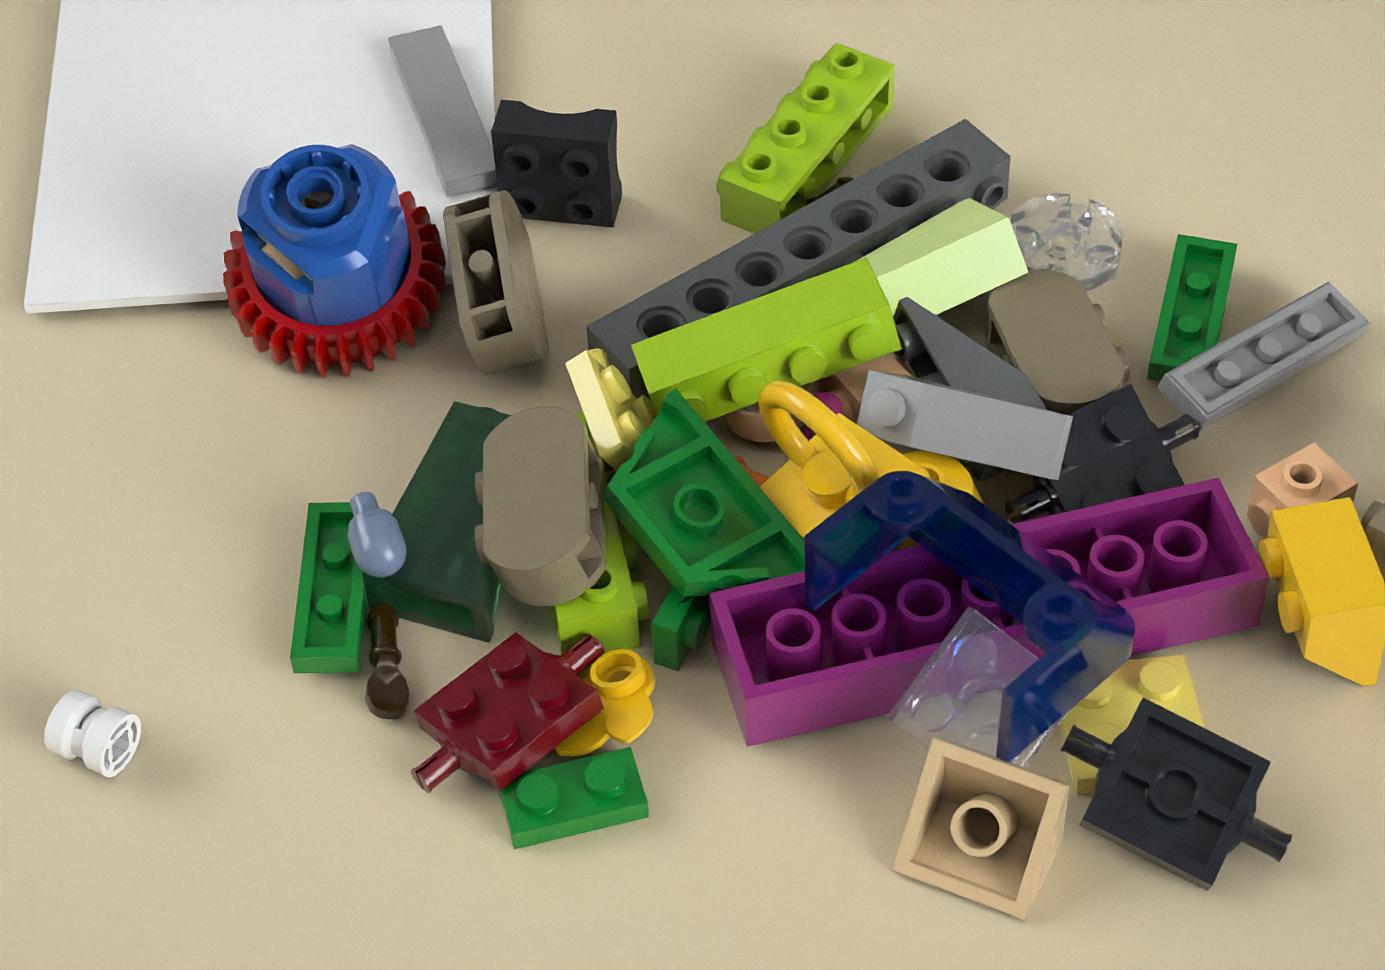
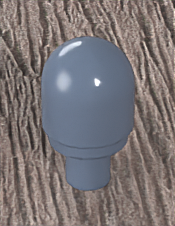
(375, 537)

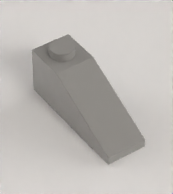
(964, 424)

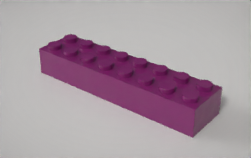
(1164, 556)

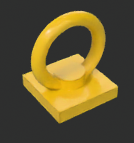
(829, 466)

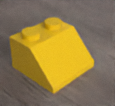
(1328, 586)

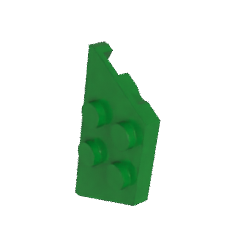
(700, 508)

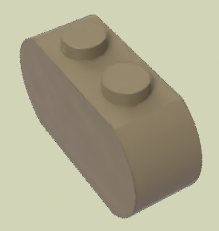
(495, 283)
(1056, 339)
(542, 506)

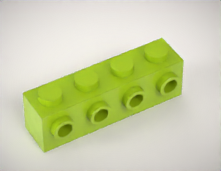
(807, 138)
(781, 336)
(613, 603)

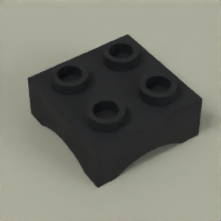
(558, 163)

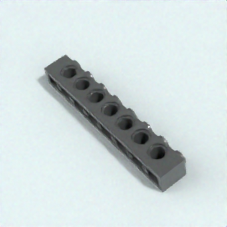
(814, 239)

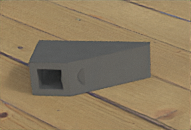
(953, 359)

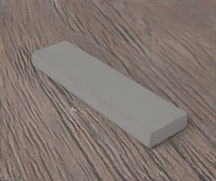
(444, 110)
(1263, 355)

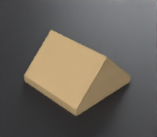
(983, 827)

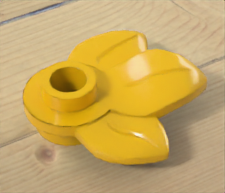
(624, 688)

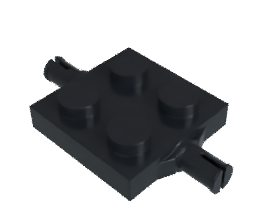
(1108, 458)
(1175, 794)

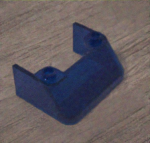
(1060, 611)

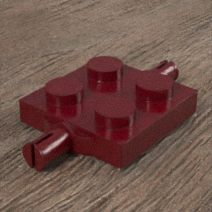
(507, 711)

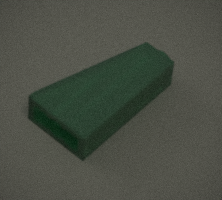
(438, 513)

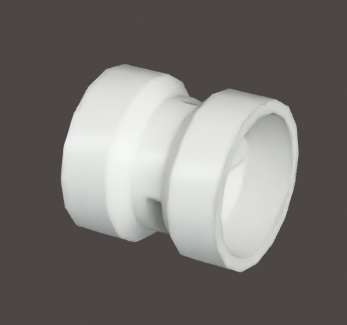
(88, 731)

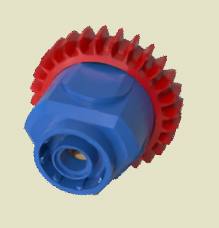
(331, 260)

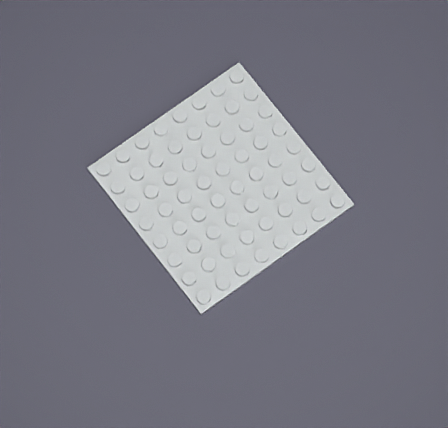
(179, 103)

